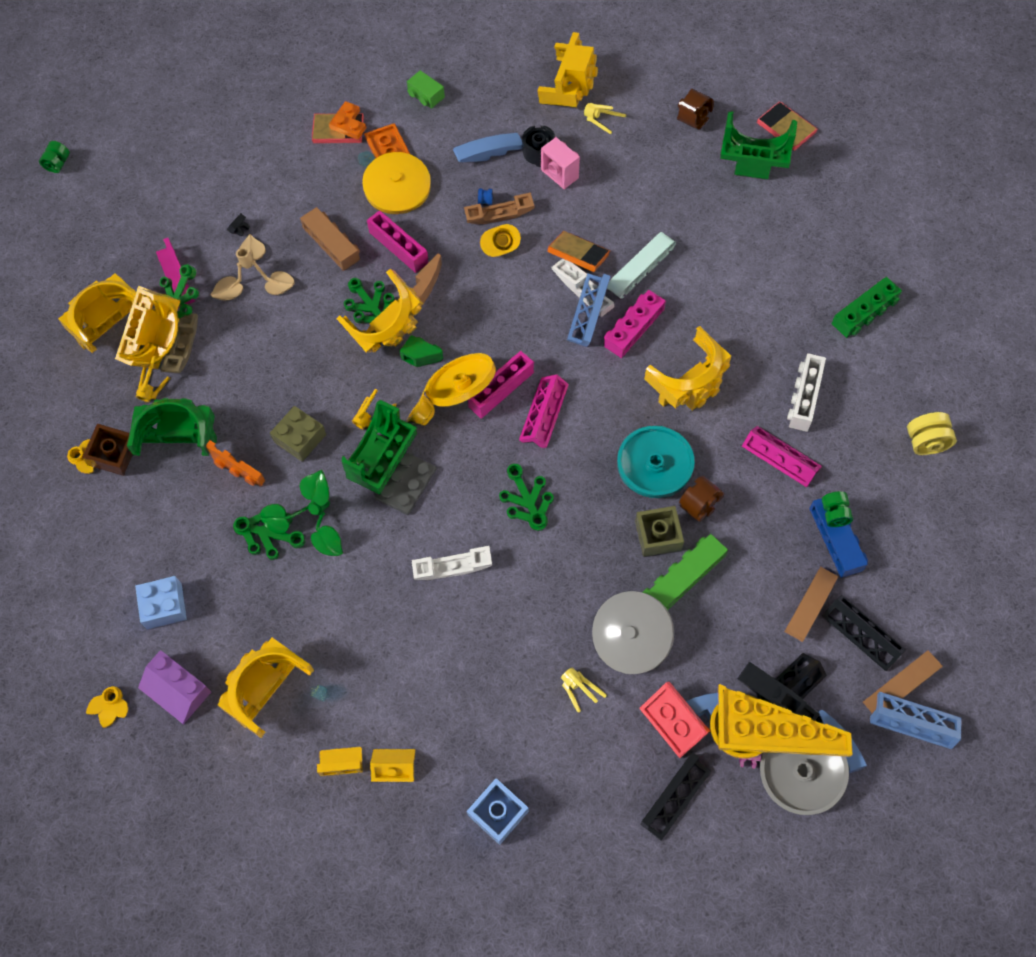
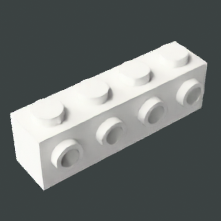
(807, 392)

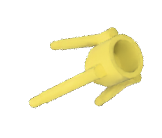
(593, 111)
(573, 680)

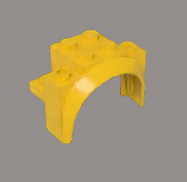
(576, 67)
(97, 310)
(391, 323)
(149, 327)
(698, 382)
(257, 681)

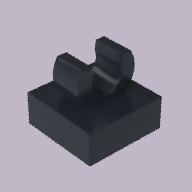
(237, 224)

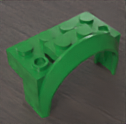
(376, 456)

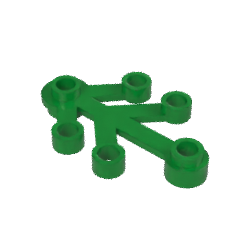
(187, 273)
(369, 306)
(527, 500)
(264, 534)

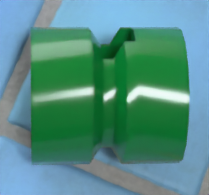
(54, 156)
(837, 509)

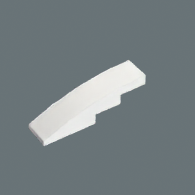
(574, 279)

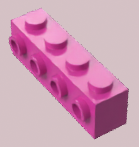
(397, 241)
(634, 323)
(504, 382)

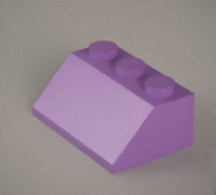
(173, 687)

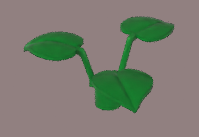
(314, 488)

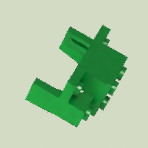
(756, 155)
(176, 423)

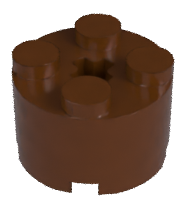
(695, 108)
(701, 498)

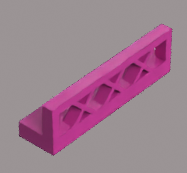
(171, 266)
(546, 410)
(781, 456)

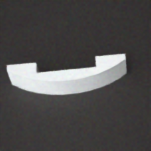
(453, 565)

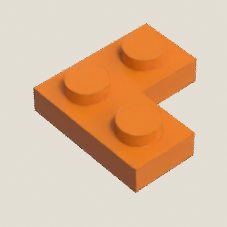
(345, 122)

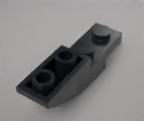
(774, 691)

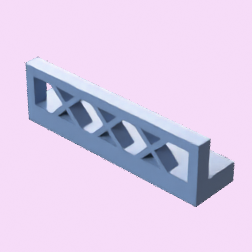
(595, 309)
(916, 725)

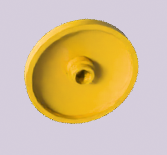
(396, 183)
(460, 379)

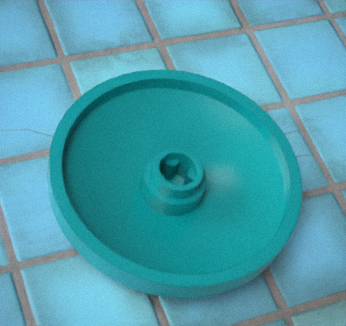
(655, 461)

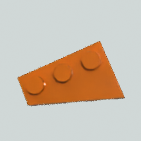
(240, 468)

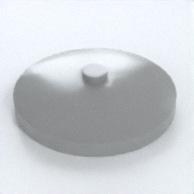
(633, 632)
(804, 781)

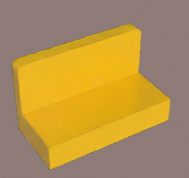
(340, 761)
(392, 765)

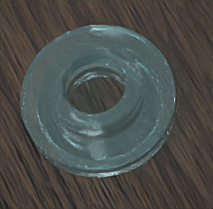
(365, 158)
(319, 692)

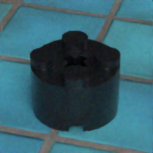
(532, 142)

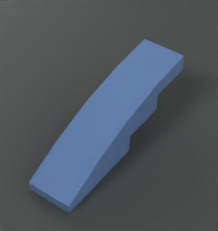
(486, 147)

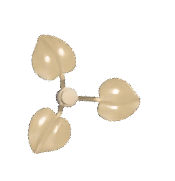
(249, 251)

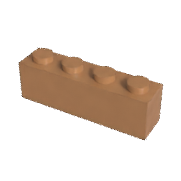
(330, 238)

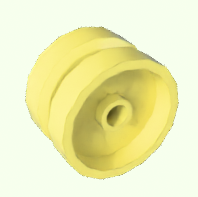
(931, 433)

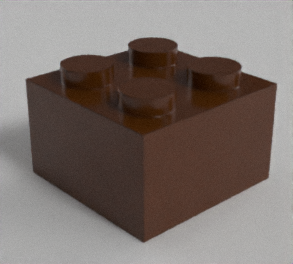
(108, 450)

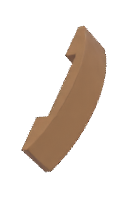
(499, 212)

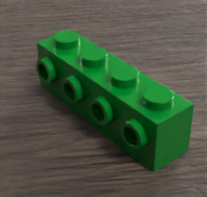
(866, 307)

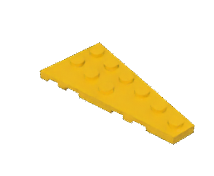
(765, 727)

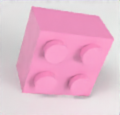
(560, 163)

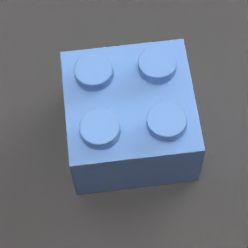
(160, 602)
(497, 811)

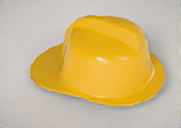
(500, 240)
(423, 411)

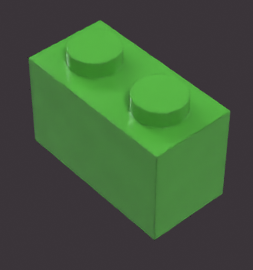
(425, 89)

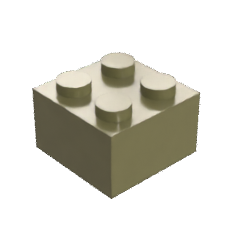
(298, 433)
(659, 531)

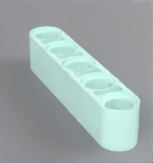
(642, 263)

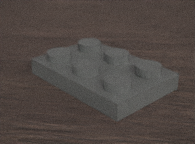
(406, 483)

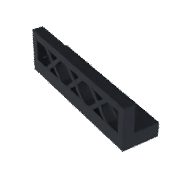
(869, 627)
(805, 678)
(669, 791)

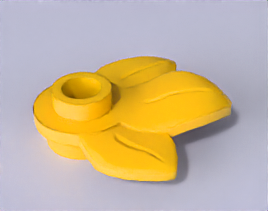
(79, 461)
(107, 709)

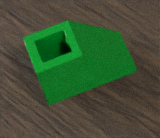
(420, 353)

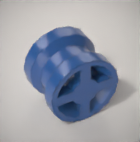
(485, 196)

